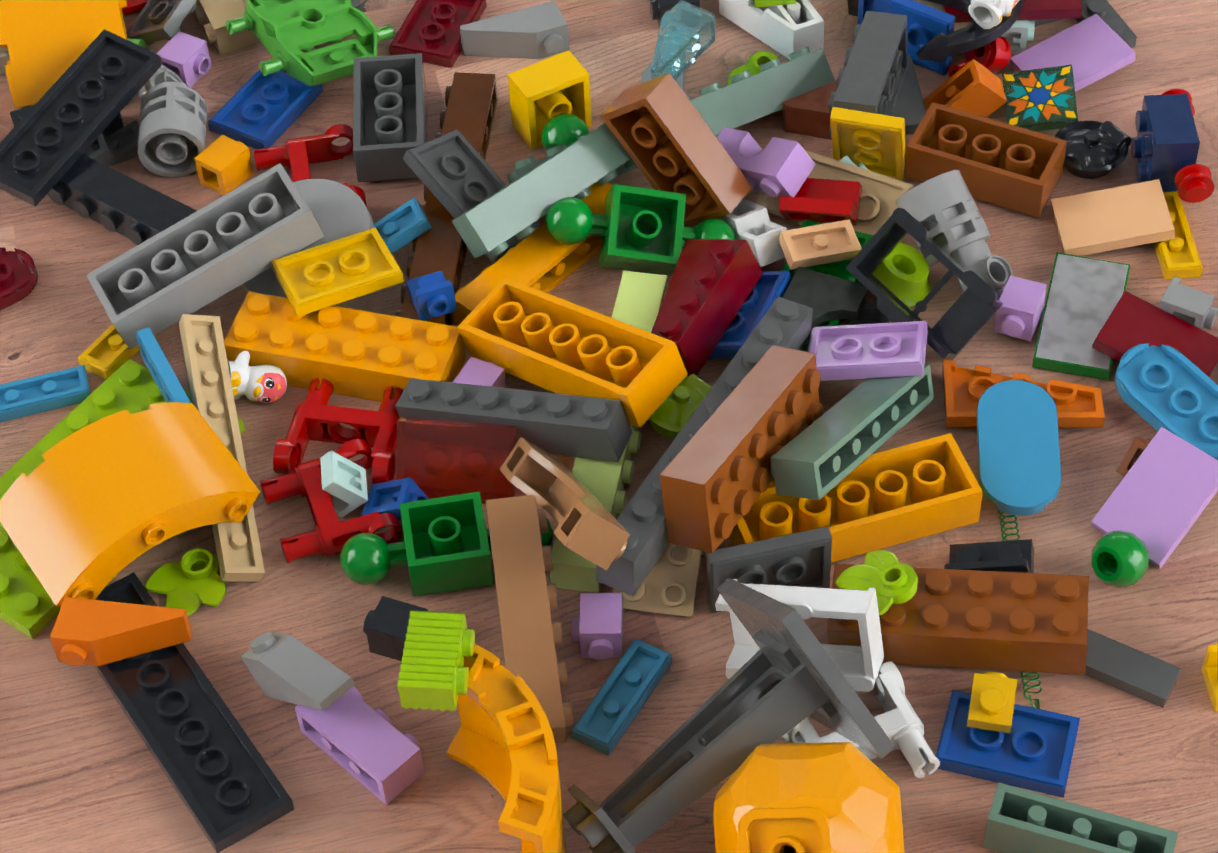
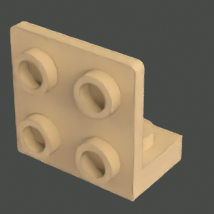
(669, 585)

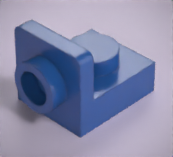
(431, 295)
(388, 495)

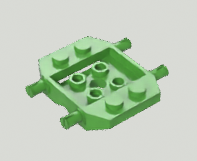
(286, 32)

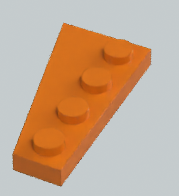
(962, 387)

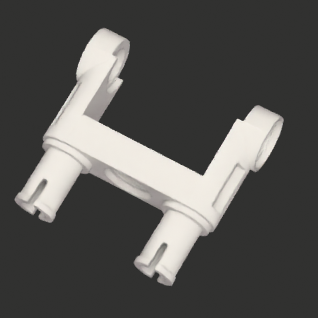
(898, 723)

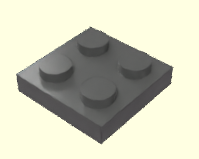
(160, 20)

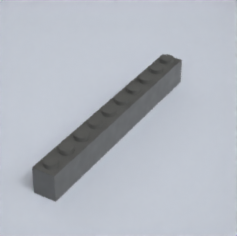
(783, 325)

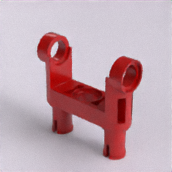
(302, 151)
(320, 422)
(328, 533)

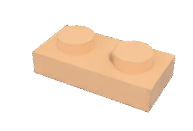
(819, 244)

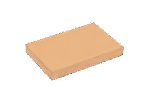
(1112, 218)

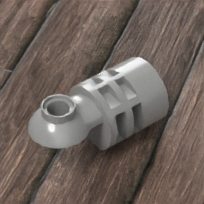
(170, 125)
(956, 226)

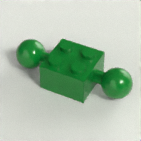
(638, 228)
(442, 545)

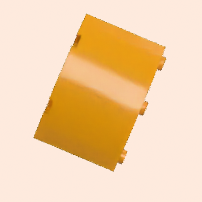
(48, 39)
(119, 493)
(514, 749)

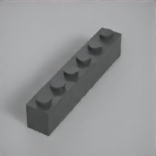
(549, 420)

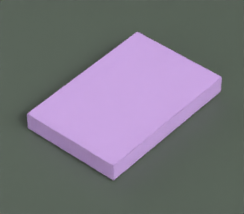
(1087, 46)
(870, 350)
(1161, 495)

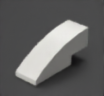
(753, 224)

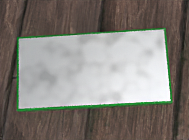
(1075, 310)

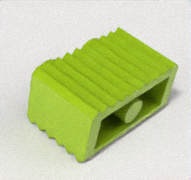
(434, 660)

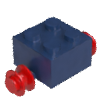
(1170, 145)

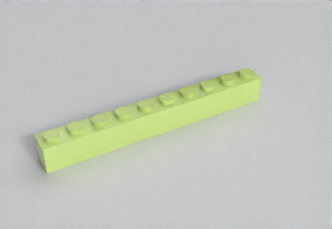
(637, 305)

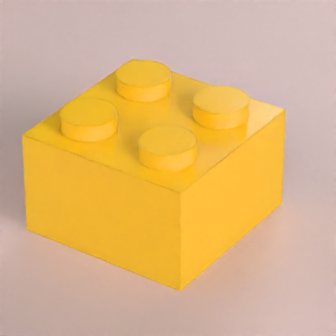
(546, 91)

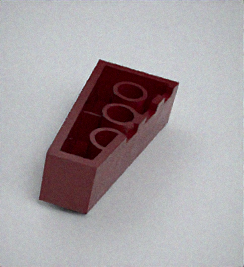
(705, 296)

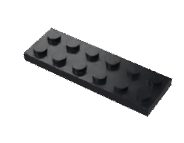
(73, 115)

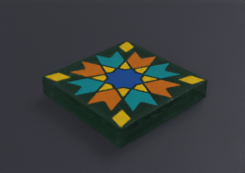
(1040, 98)

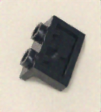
(993, 556)

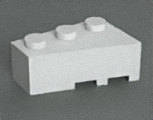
(781, 26)

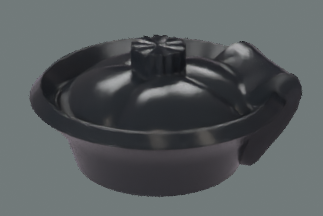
(1093, 148)

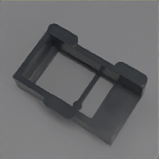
(963, 317)

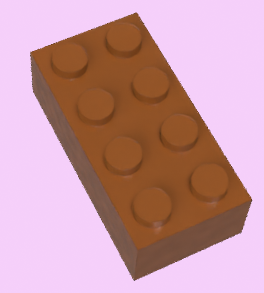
(676, 148)
(995, 158)

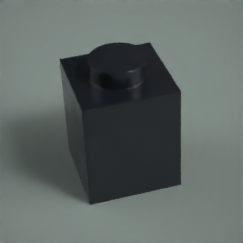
(388, 627)

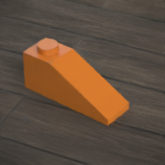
(112, 631)

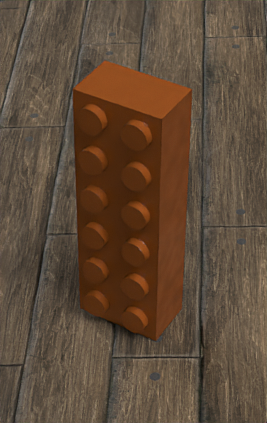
(731, 454)
(983, 622)

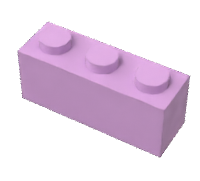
(364, 744)

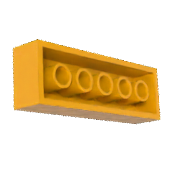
(344, 345)
(572, 349)
(879, 504)

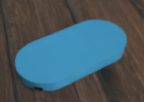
(1170, 394)
(1018, 447)

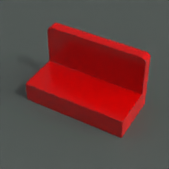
(823, 201)

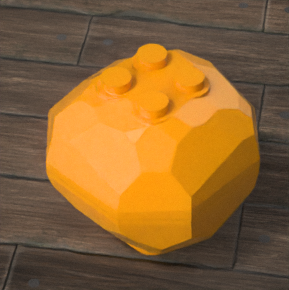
(808, 803)

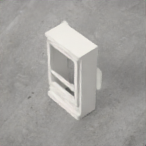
(856, 663)

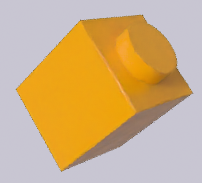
(224, 165)

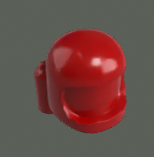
(992, 56)

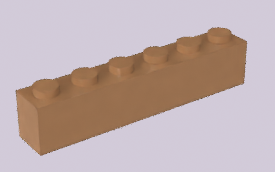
(526, 604)

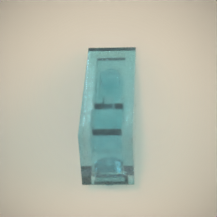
(682, 38)

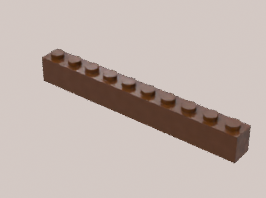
(471, 110)

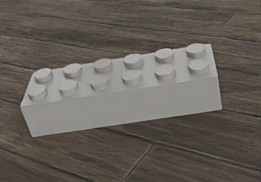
(205, 255)

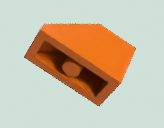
(970, 90)

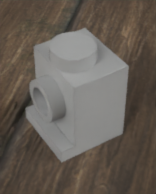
(1189, 305)

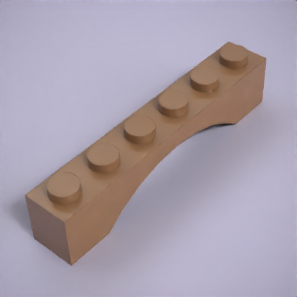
(582, 520)

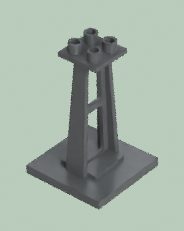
(754, 707)

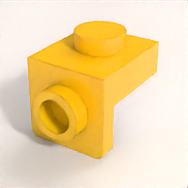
(992, 702)

